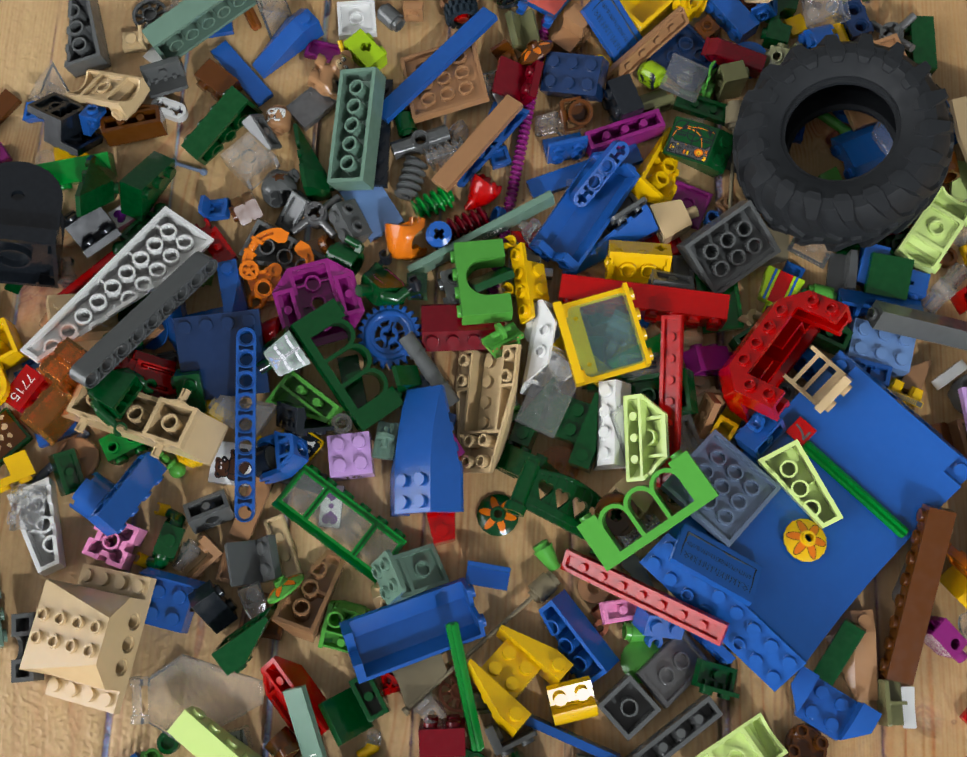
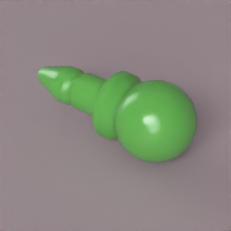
(175, 468)

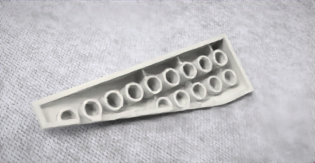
(124, 280)

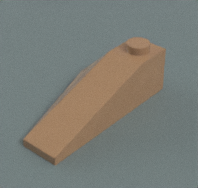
(305, 608)
(861, 668)

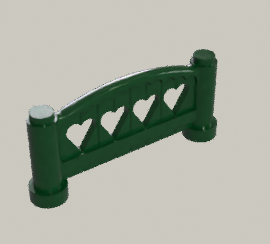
(527, 497)

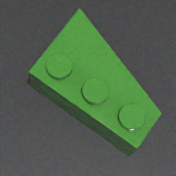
(300, 391)

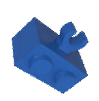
(759, 434)
(655, 628)

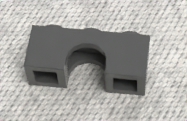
(20, 629)

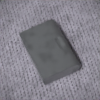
(310, 108)

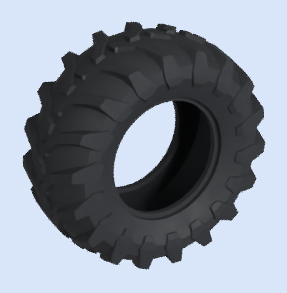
(831, 79)

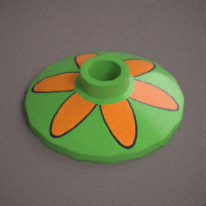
(284, 587)

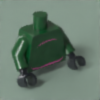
(383, 286)

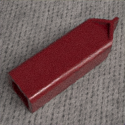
(725, 52)

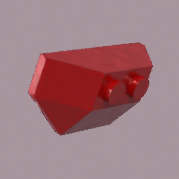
(284, 674)

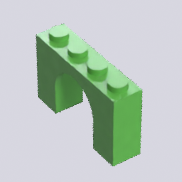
(473, 306)

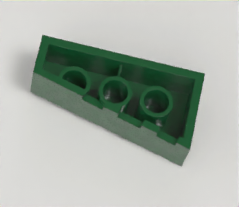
(219, 125)

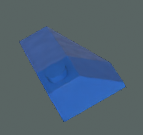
(288, 41)

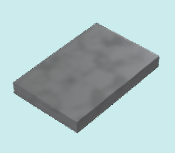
(670, 669)

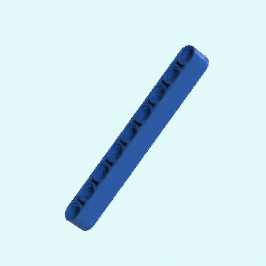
(241, 414)

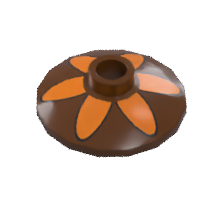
(535, 51)

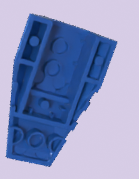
(426, 463)

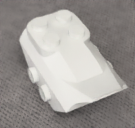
(541, 334)

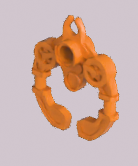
(272, 274)

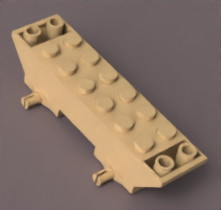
(158, 423)

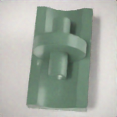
(385, 440)

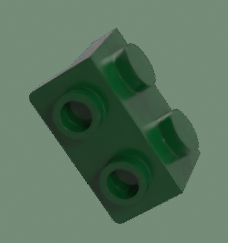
(192, 381)
(715, 678)

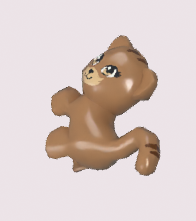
(322, 77)

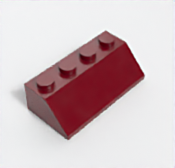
(446, 333)

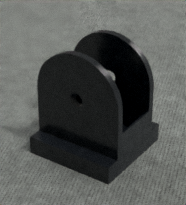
(30, 225)

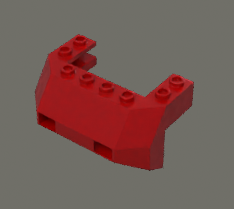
(773, 348)

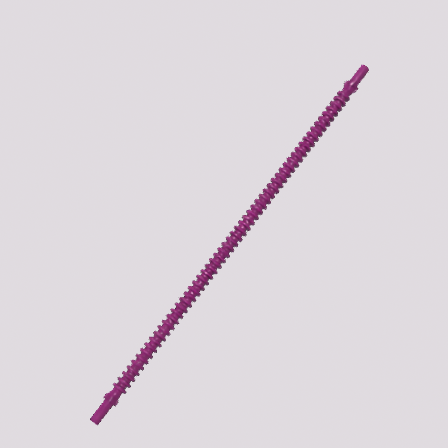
(518, 159)

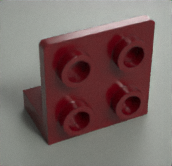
(517, 80)

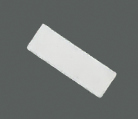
(909, 716)

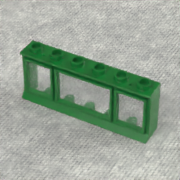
(338, 520)

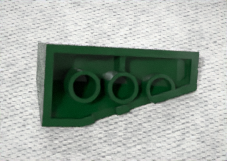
(311, 170)

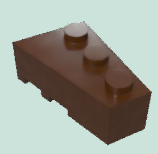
(144, 124)

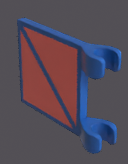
(549, 8)

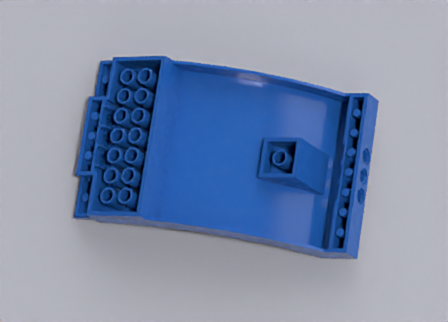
(799, 602)

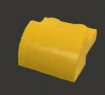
(571, 700)

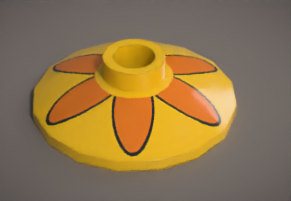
(798, 545)

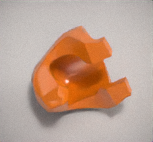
(400, 239)

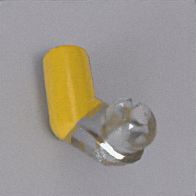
(372, 745)

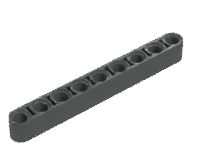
(142, 320)

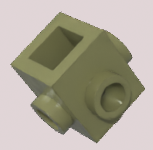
(775, 52)

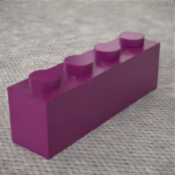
(630, 130)

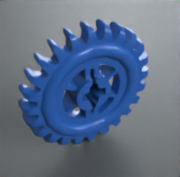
(394, 316)

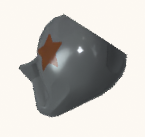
(278, 186)

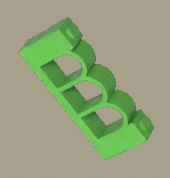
(603, 541)

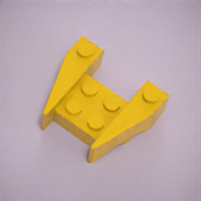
(511, 671)

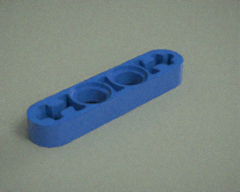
(602, 176)

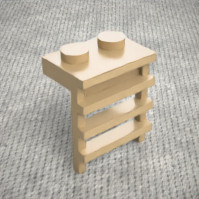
(825, 396)

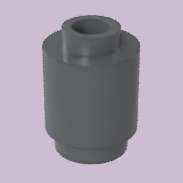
(390, 17)

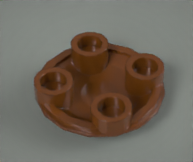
(805, 742)

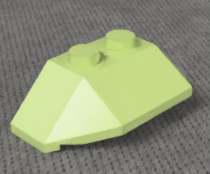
(644, 437)

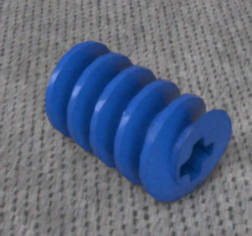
(438, 226)

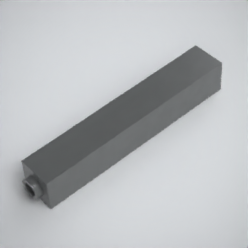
(918, 324)

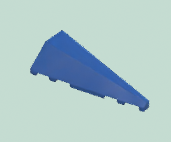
(494, 145)
(636, 229)

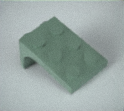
(408, 573)

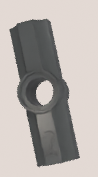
(409, 144)

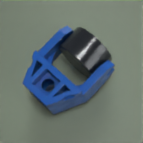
(273, 461)

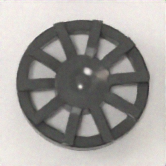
(148, 14)

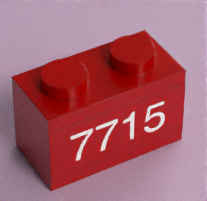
(26, 388)

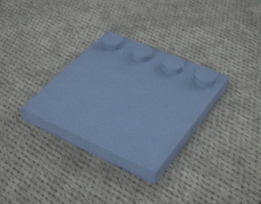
(741, 488)

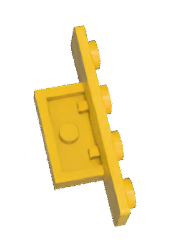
(528, 281)

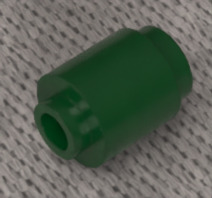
(405, 124)

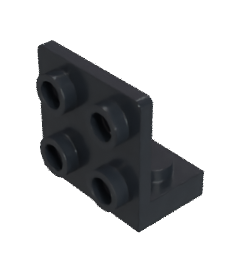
(293, 420)

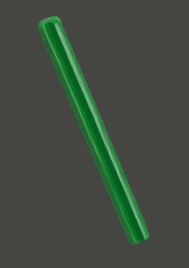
(855, 489)
(464, 686)

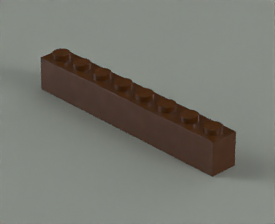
(917, 593)

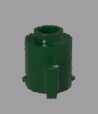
(347, 256)

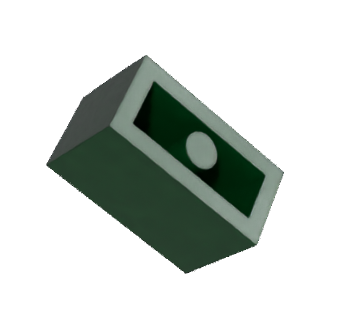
(370, 698)

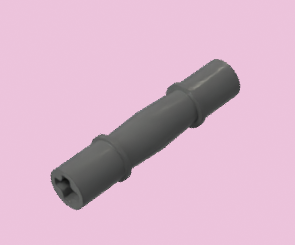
(426, 365)

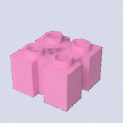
(117, 554)

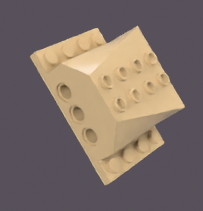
(89, 635)

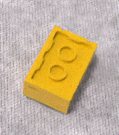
(635, 260)

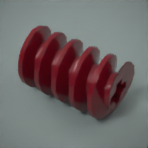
(467, 222)

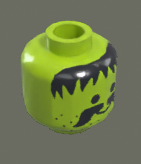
(651, 74)

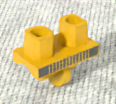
(913, 397)

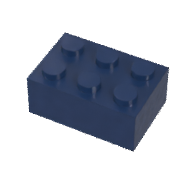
(574, 75)

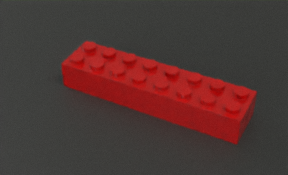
(698, 307)

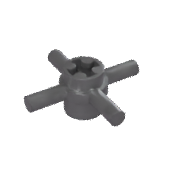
(893, 27)
(314, 221)

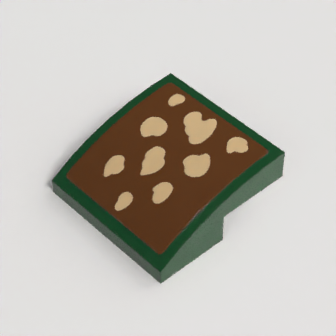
(12, 434)

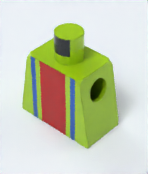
(777, 285)

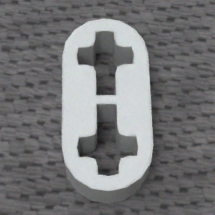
(171, 106)
(949, 374)

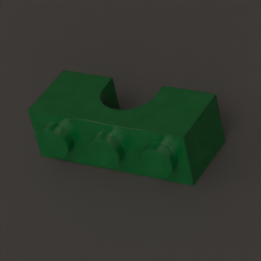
(776, 30)

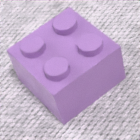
(350, 456)

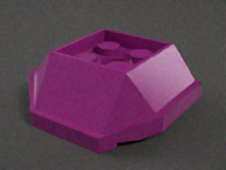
(321, 281)

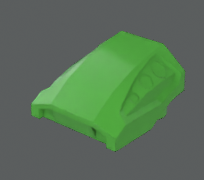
(337, 612)

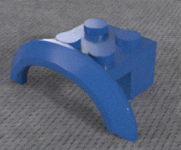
(169, 601)

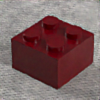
(442, 737)

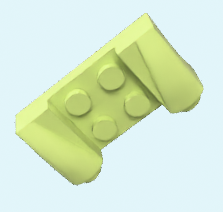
(934, 232)
(748, 740)

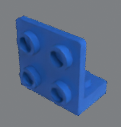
(565, 148)

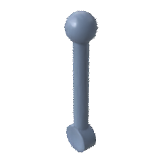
(203, 171)

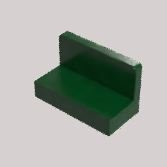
(66, 471)

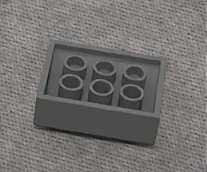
(729, 247)

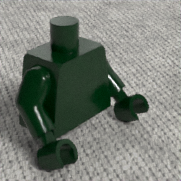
(115, 395)

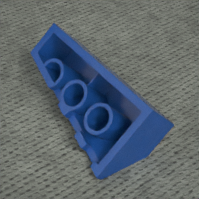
(577, 638)

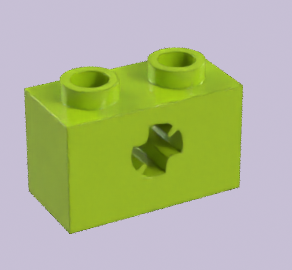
(365, 50)

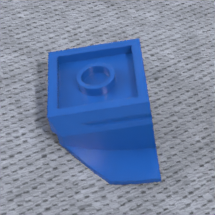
(830, 709)

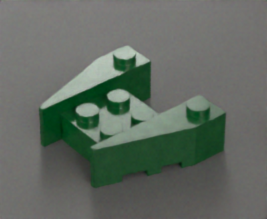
(576, 428)

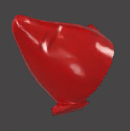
(481, 192)

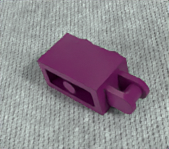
(706, 359)

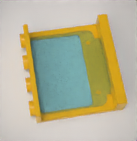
(602, 336)

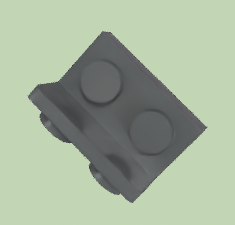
(164, 77)

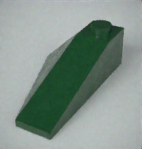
(97, 187)

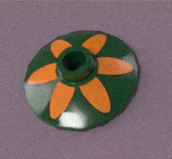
(487, 520)

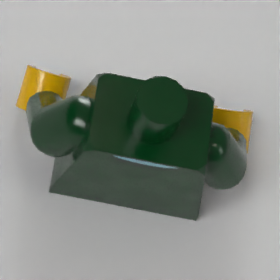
(168, 540)

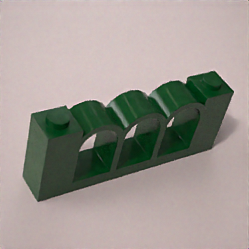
(331, 315)

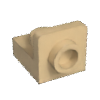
(134, 41)

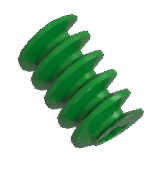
(432, 203)

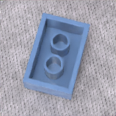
(881, 347)

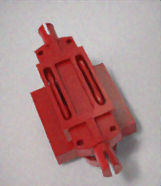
(152, 368)

